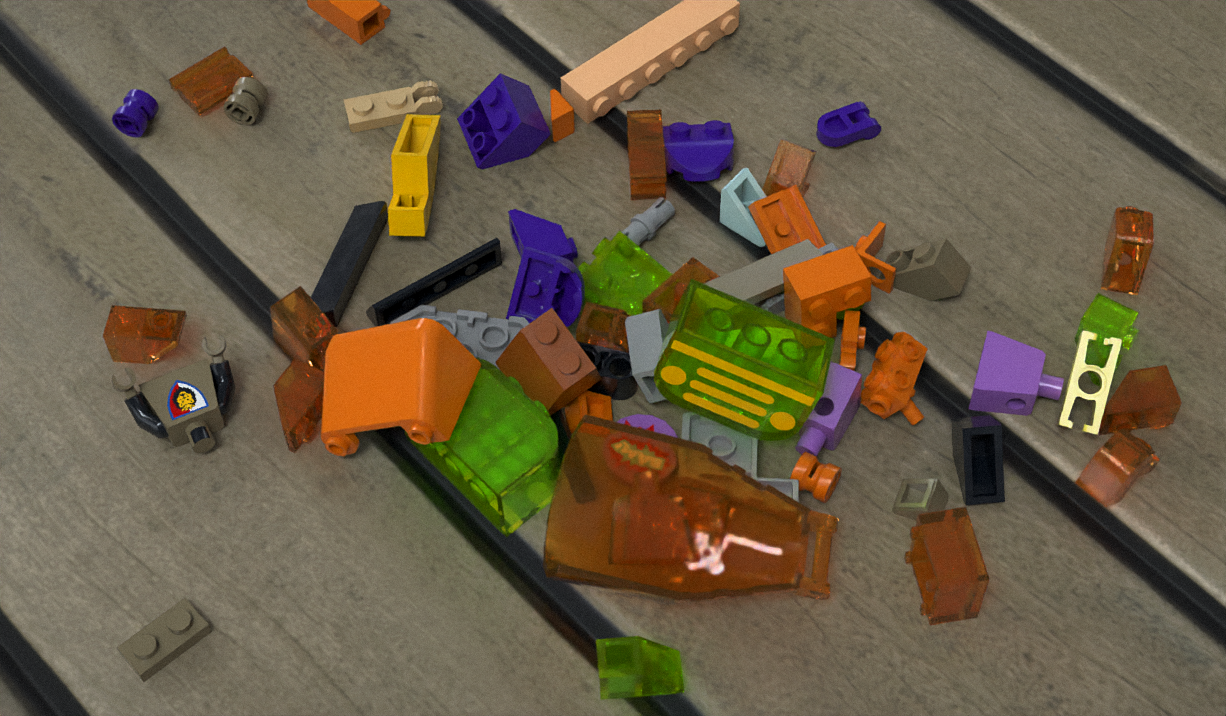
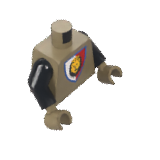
(185, 402)

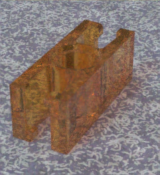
(646, 154)

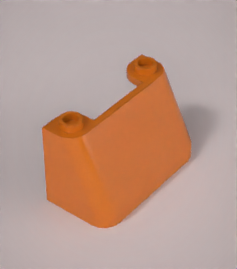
(395, 377)

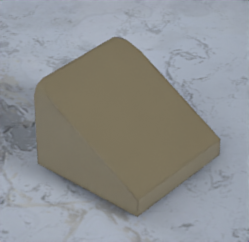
(920, 497)

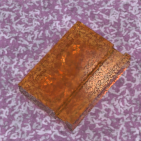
(209, 80)

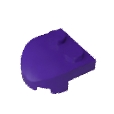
(699, 149)
(547, 283)

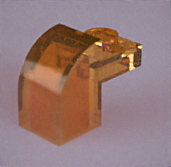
(1117, 467)

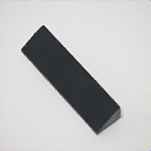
(349, 259)
(436, 283)

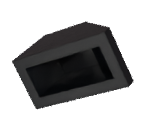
(979, 459)

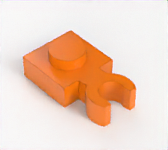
(851, 339)

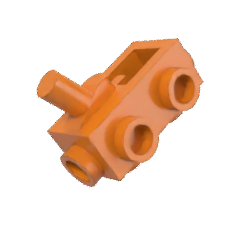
(893, 378)

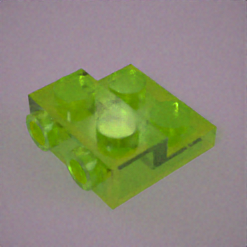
(621, 275)

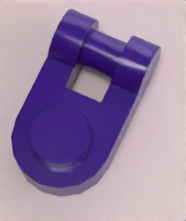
(837, 129)

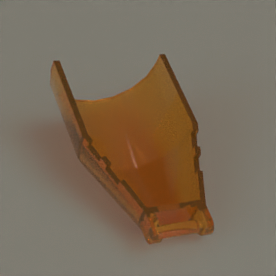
(763, 527)

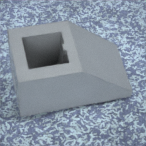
(645, 341)

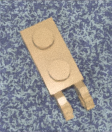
(391, 106)

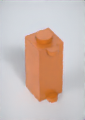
(354, 17)

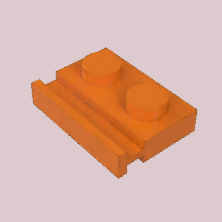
(785, 220)

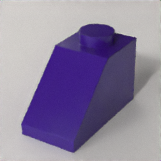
(540, 235)

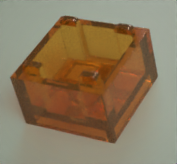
(947, 566)

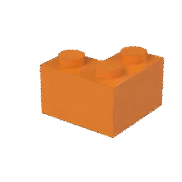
(824, 287)

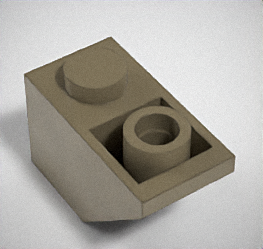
(929, 270)

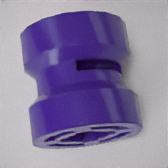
(135, 113)

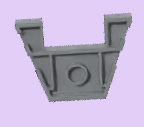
(733, 449)

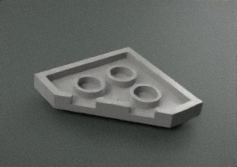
(479, 334)

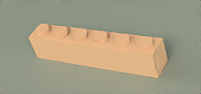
(647, 55)

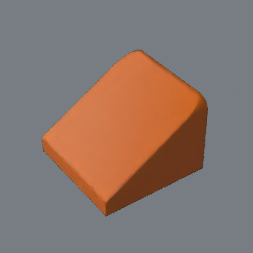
(562, 116)
(589, 404)

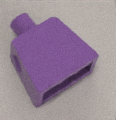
(1011, 377)
(832, 412)

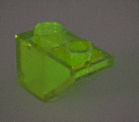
(1107, 320)
(637, 668)

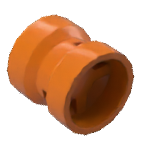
(816, 477)

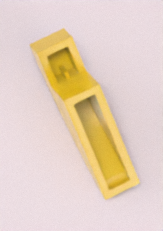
(414, 175)

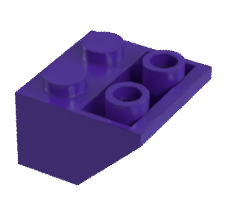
(503, 123)

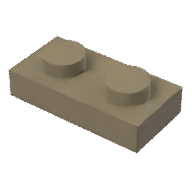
(164, 639)

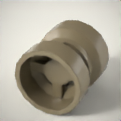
(245, 101)

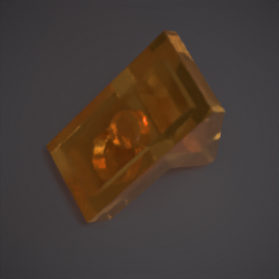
(789, 168)

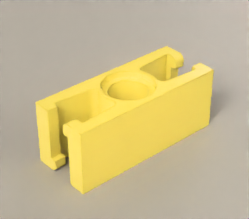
(1104, 374)

